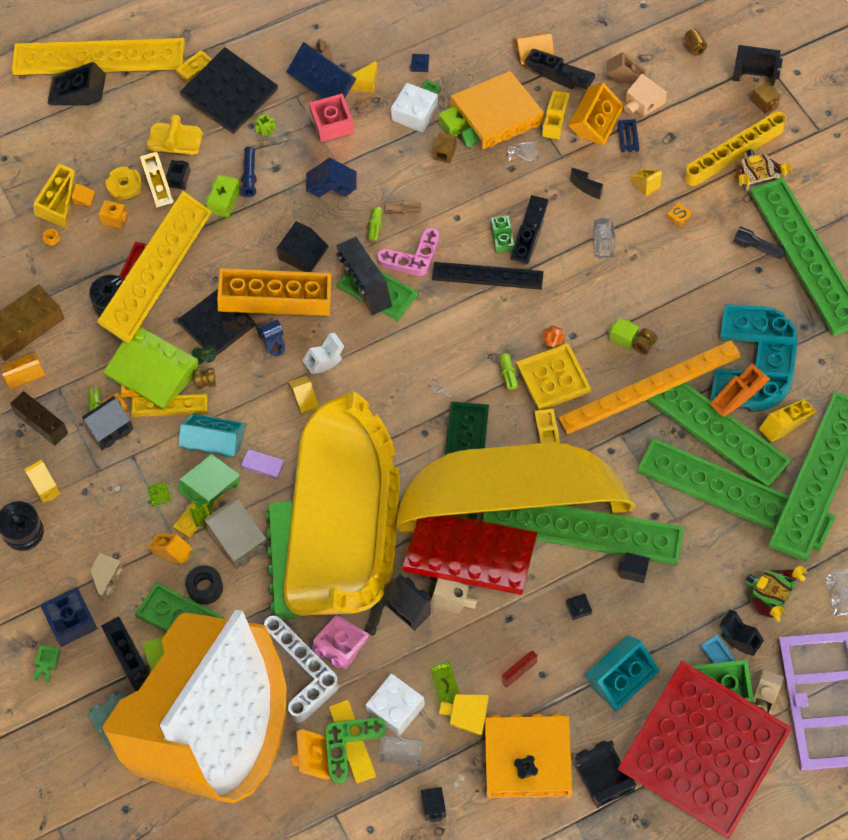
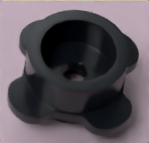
(525, 773)

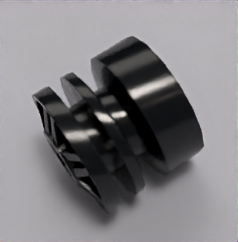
(103, 290)
(19, 516)

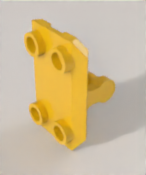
(175, 137)

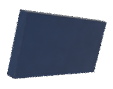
(320, 73)

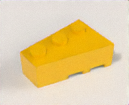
(56, 197)

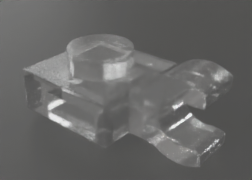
(526, 151)

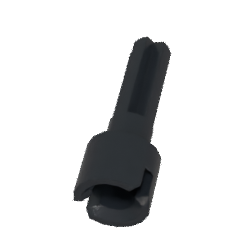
(746, 238)

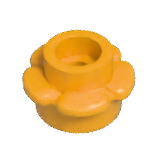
(51, 233)

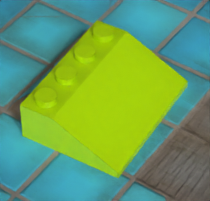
(152, 368)

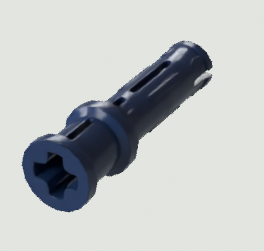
(249, 178)

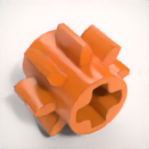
(553, 336)

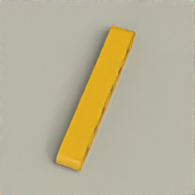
(734, 148)

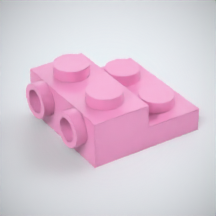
(339, 642)

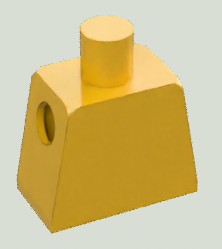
(467, 712)

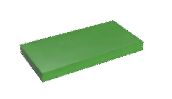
(400, 295)
(165, 605)

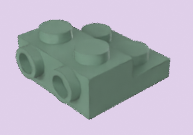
(100, 713)

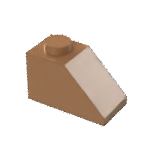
(624, 69)

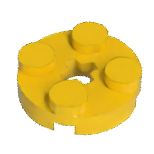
(127, 191)

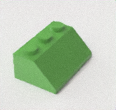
(732, 675)

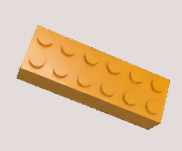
(274, 292)

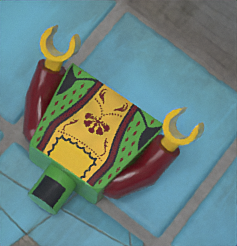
(773, 590)

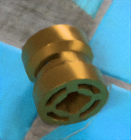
(644, 341)
(205, 378)

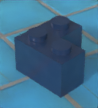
(331, 176)

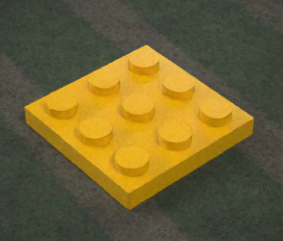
(553, 377)

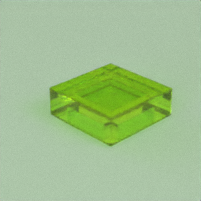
(159, 494)
(200, 513)

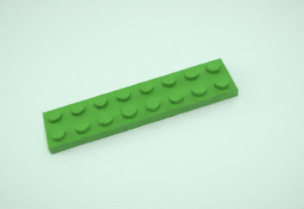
(722, 434)

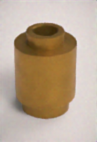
(695, 42)

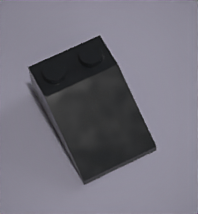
(78, 86)

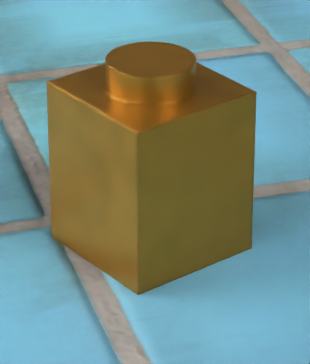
(766, 97)
(444, 148)

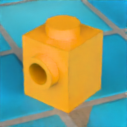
(113, 214)

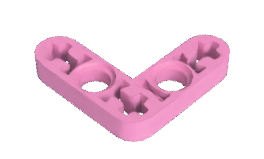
(418, 259)

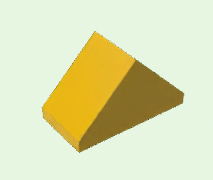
(366, 78)
(647, 180)
(304, 394)

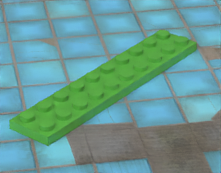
(804, 252)
(815, 484)
(719, 487)
(596, 531)

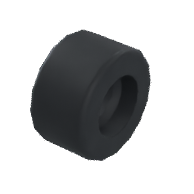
(207, 596)

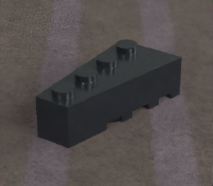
(364, 275)

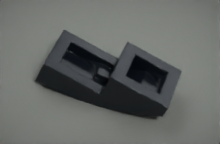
(581, 181)

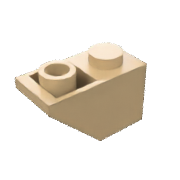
(106, 573)
(768, 690)

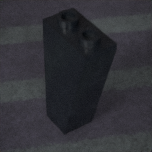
(126, 652)

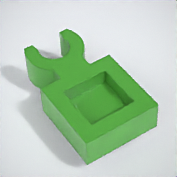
(46, 659)

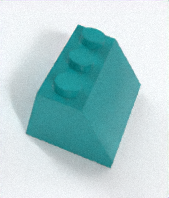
(211, 434)
(622, 672)

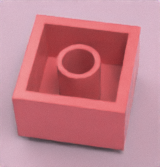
(331, 117)

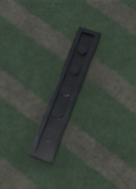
(487, 275)

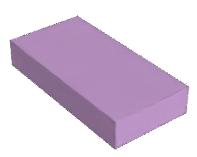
(262, 464)

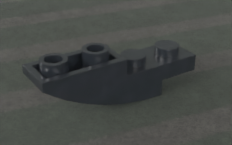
(557, 71)
(530, 229)

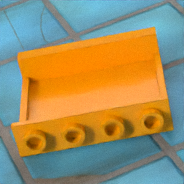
(498, 109)
(518, 737)

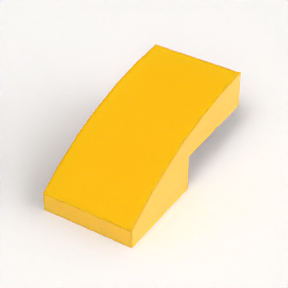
(547, 426)

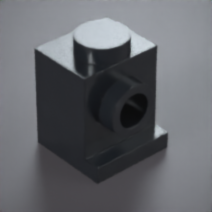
(178, 174)

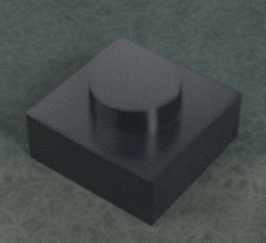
(579, 606)

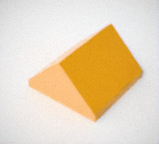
(537, 41)
(22, 370)

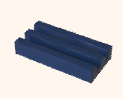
(629, 146)

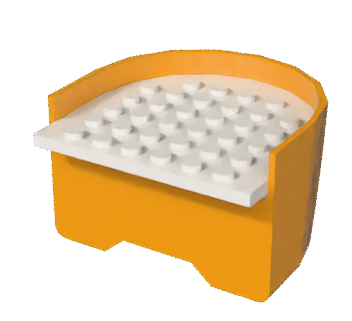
(206, 710)

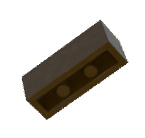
(39, 418)

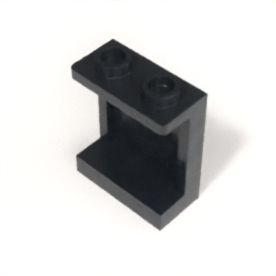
(757, 62)
(600, 774)

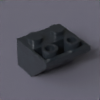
(408, 602)

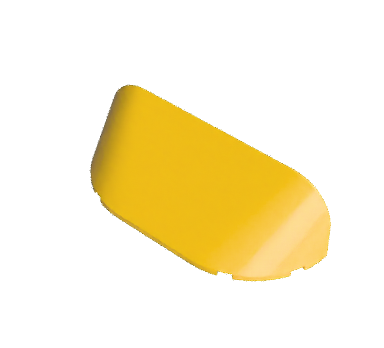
(510, 480)
(342, 511)

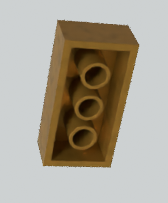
(27, 320)

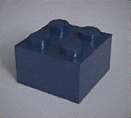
(69, 617)

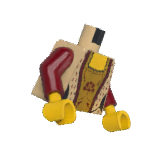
(759, 170)

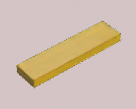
(178, 406)
(356, 751)

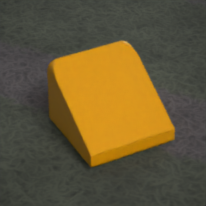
(82, 196)

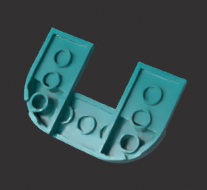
(774, 356)

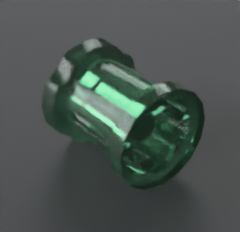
(206, 354)

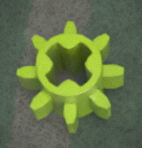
(264, 125)

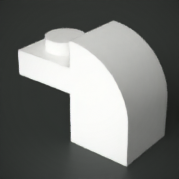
(324, 357)

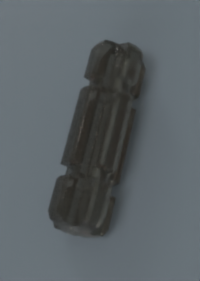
(374, 617)

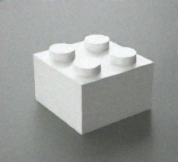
(414, 107)
(395, 704)

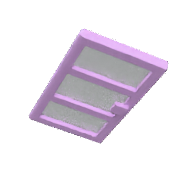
(818, 697)

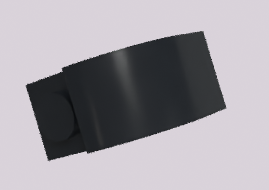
(739, 635)

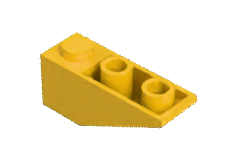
(786, 419)

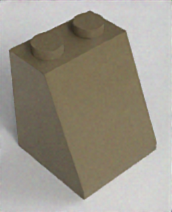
(236, 533)

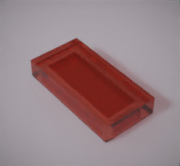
(519, 668)

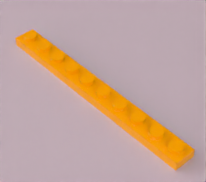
(649, 387)

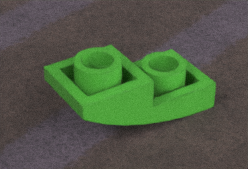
(502, 233)

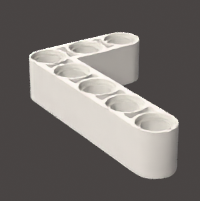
(304, 664)

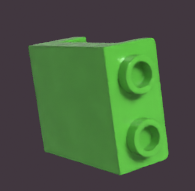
(208, 481)

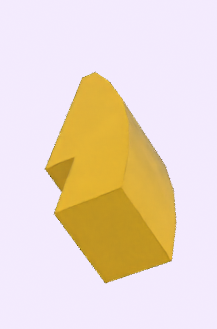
(555, 114)

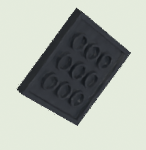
(229, 90)

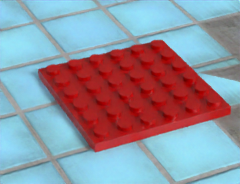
(705, 749)

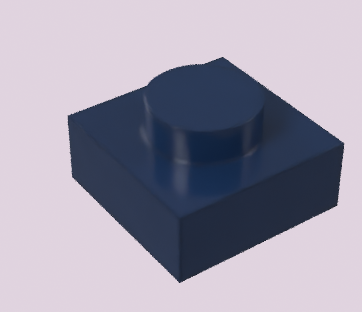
(420, 63)

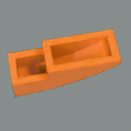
(739, 390)

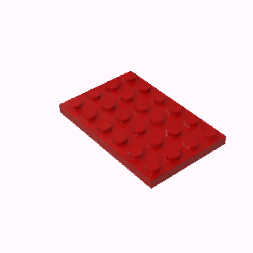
(471, 552)

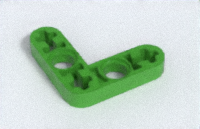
(345, 736)

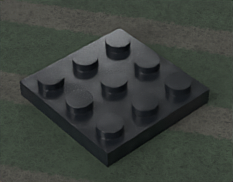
(214, 327)

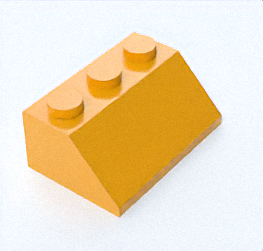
(596, 114)

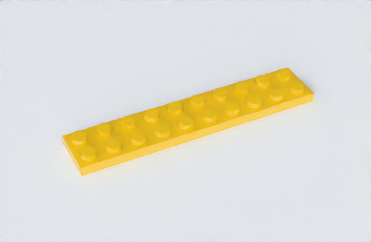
(108, 55)
(154, 267)

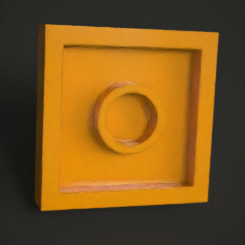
(312, 754)

